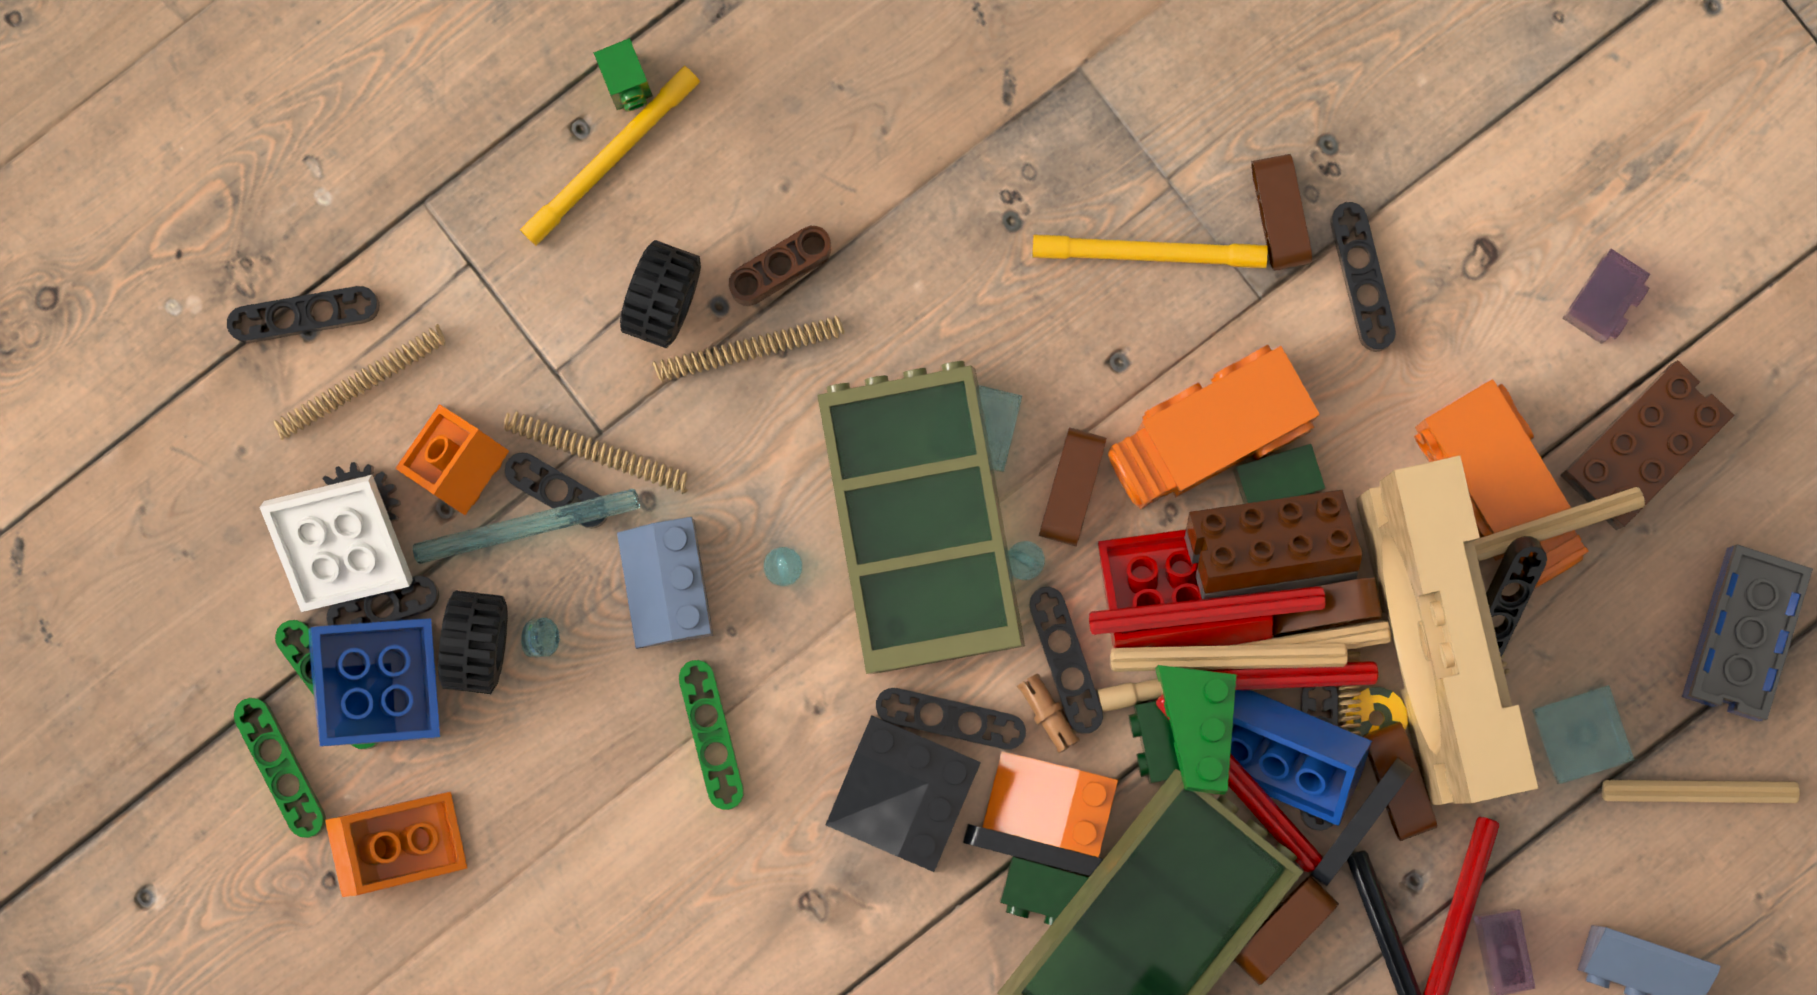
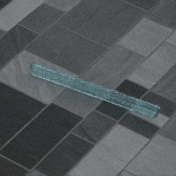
(526, 526)

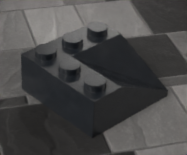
(902, 793)

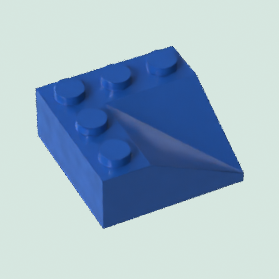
(374, 682)

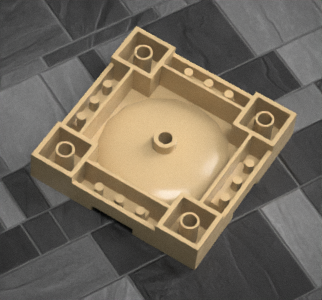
(1453, 676)

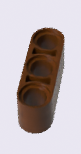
(1281, 212)
(792, 250)
(1072, 486)
(1346, 604)
(1410, 807)
(1286, 930)

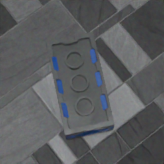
(1747, 632)

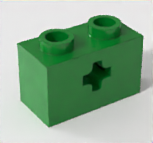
(623, 75)

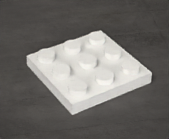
(336, 543)

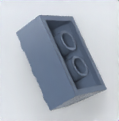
(665, 582)
(1643, 965)

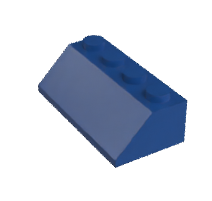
(1297, 755)

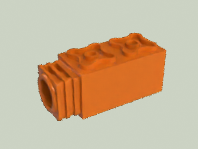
(1206, 430)
(1501, 469)

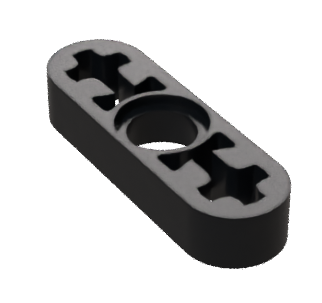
(536, 467)
(414, 605)

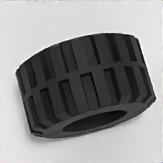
(660, 294)
(472, 642)

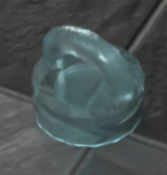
(1026, 560)
(782, 566)
(540, 637)

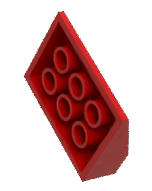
(1160, 571)

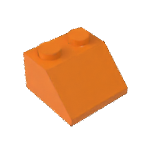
(452, 459)

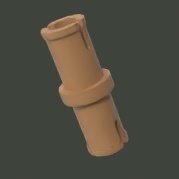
(1048, 713)

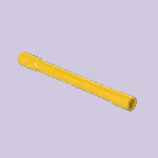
(551, 214)
(1233, 255)

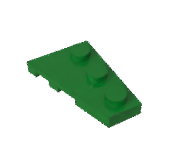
(1202, 723)

